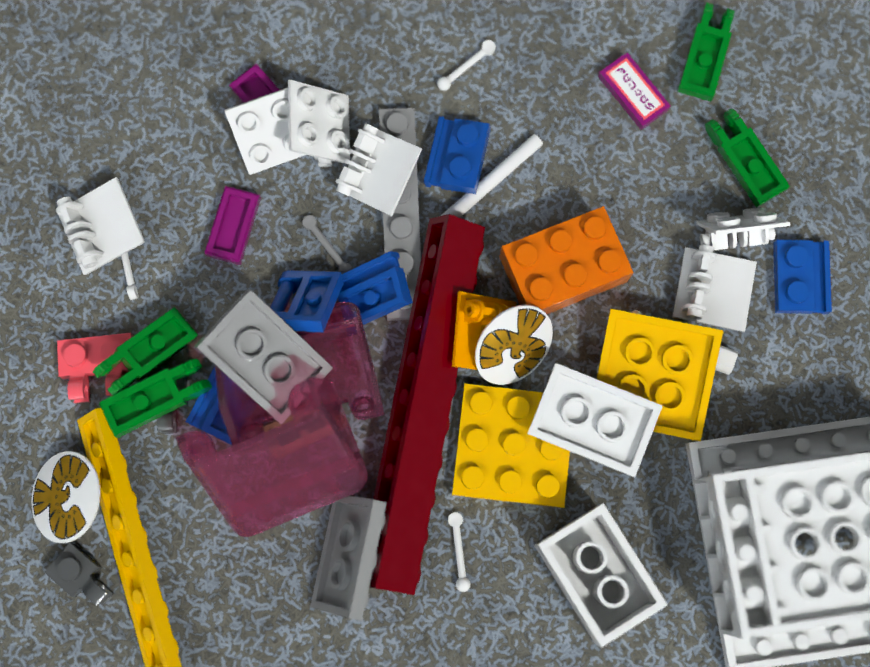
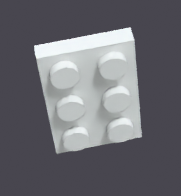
(594, 420)

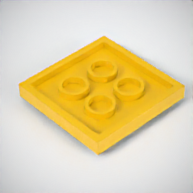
(664, 364)
(498, 455)

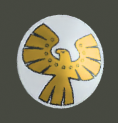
(513, 344)
(65, 497)

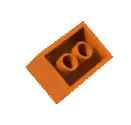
(566, 262)

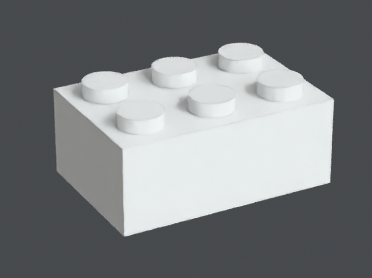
(600, 575)

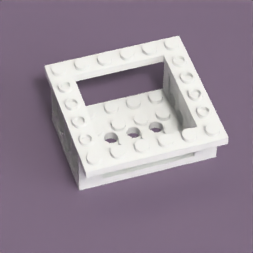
(765, 593)

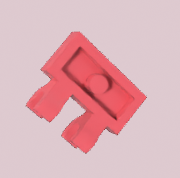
(81, 356)

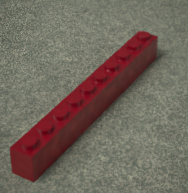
(423, 401)

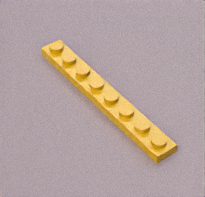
(129, 543)

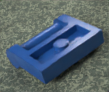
(313, 299)

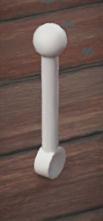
(488, 48)
(131, 288)
(455, 520)

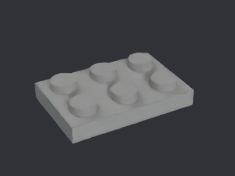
(261, 354)
(348, 557)

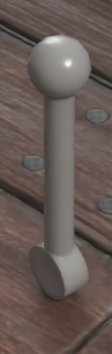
(310, 223)

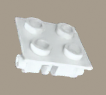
(318, 123)
(262, 131)
(378, 169)
(99, 225)
(753, 228)
(714, 288)

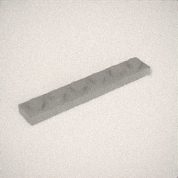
(403, 228)

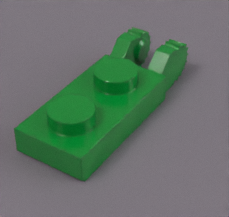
(706, 55)
(747, 159)
(148, 349)
(152, 398)

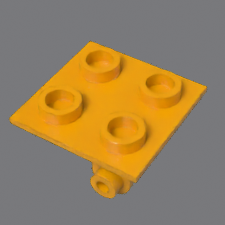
(472, 317)

